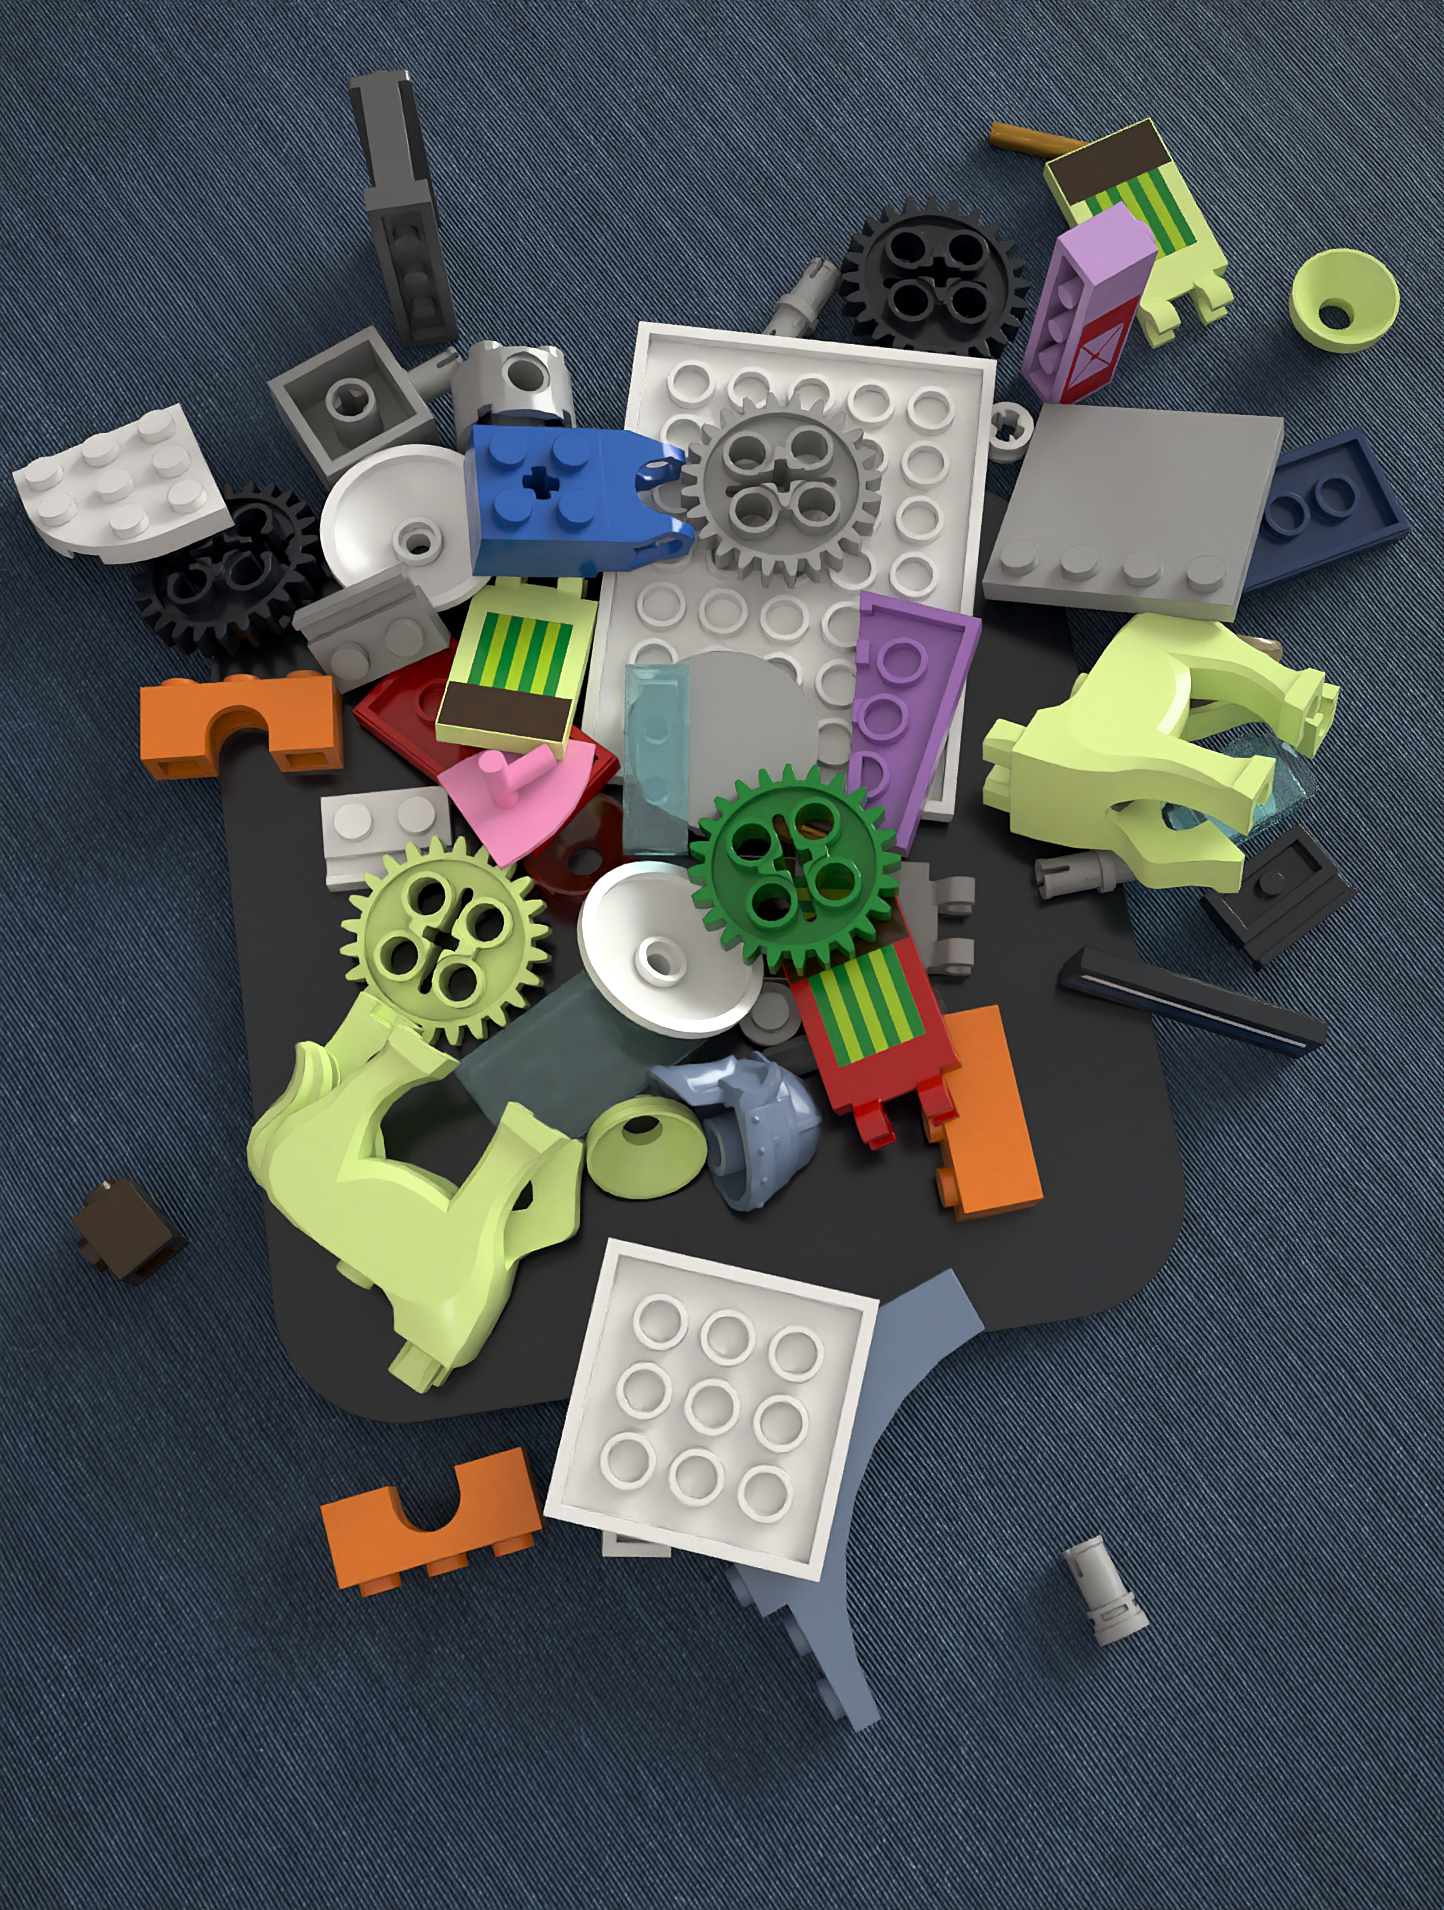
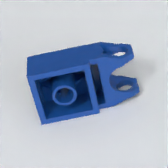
(567, 501)

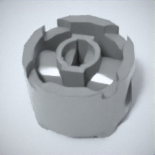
(511, 389)

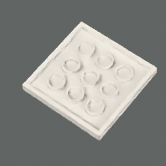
(712, 1409)

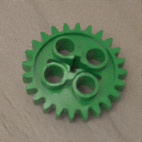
(849, 851)

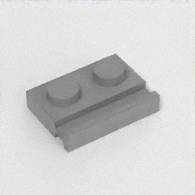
(372, 628)

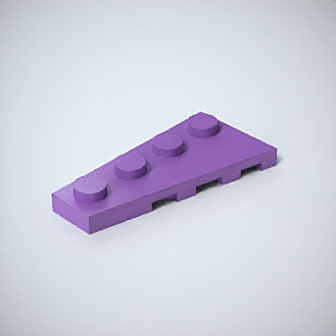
(904, 703)

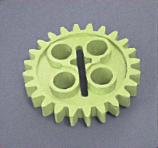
(394, 917)

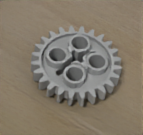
(788, 539)

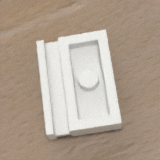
(369, 825)

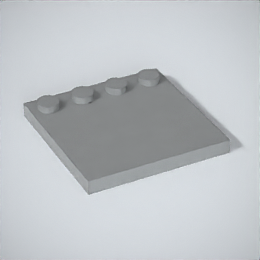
(1136, 511)

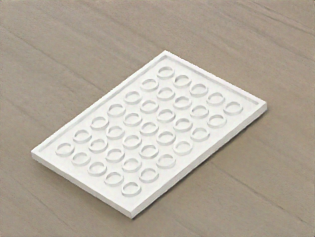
(931, 444)

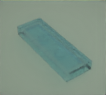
(656, 760)

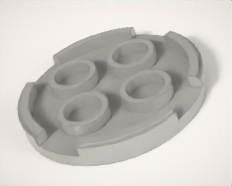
(740, 721)

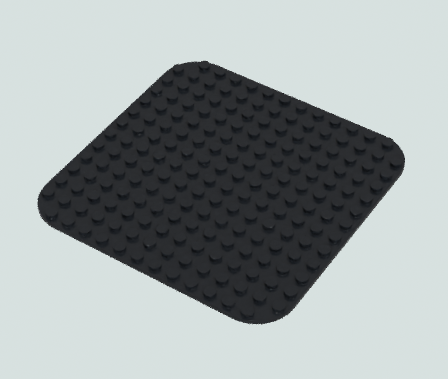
(843, 1219)

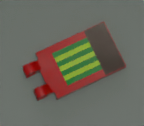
(877, 1028)

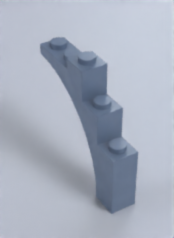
(905, 1346)

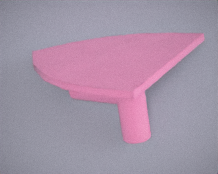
(518, 798)

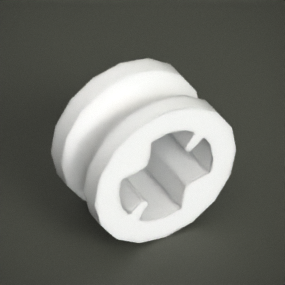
(1017, 445)

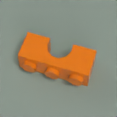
(189, 722)
(376, 1540)

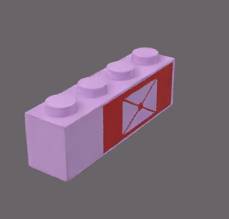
(1088, 305)

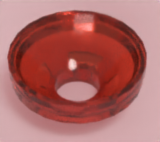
(595, 826)

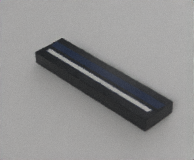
(1193, 1002)

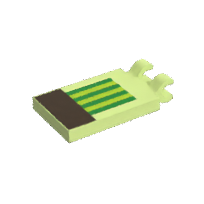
(1141, 173)
(519, 666)

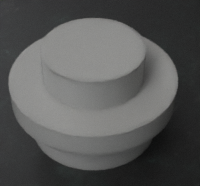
(772, 1017)

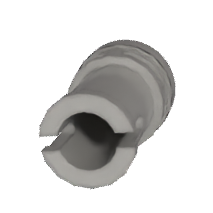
(1104, 1592)

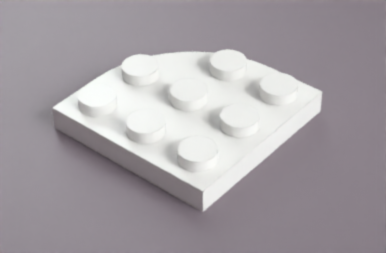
(126, 492)

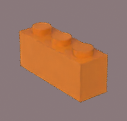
(988, 1148)

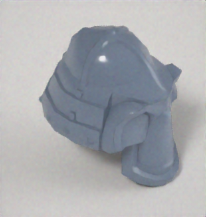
(754, 1122)

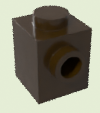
(126, 1231)

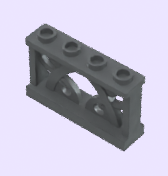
(403, 207)

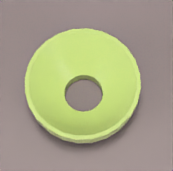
(1355, 285)
(646, 1162)

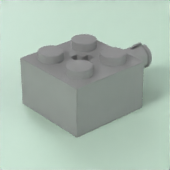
(359, 402)

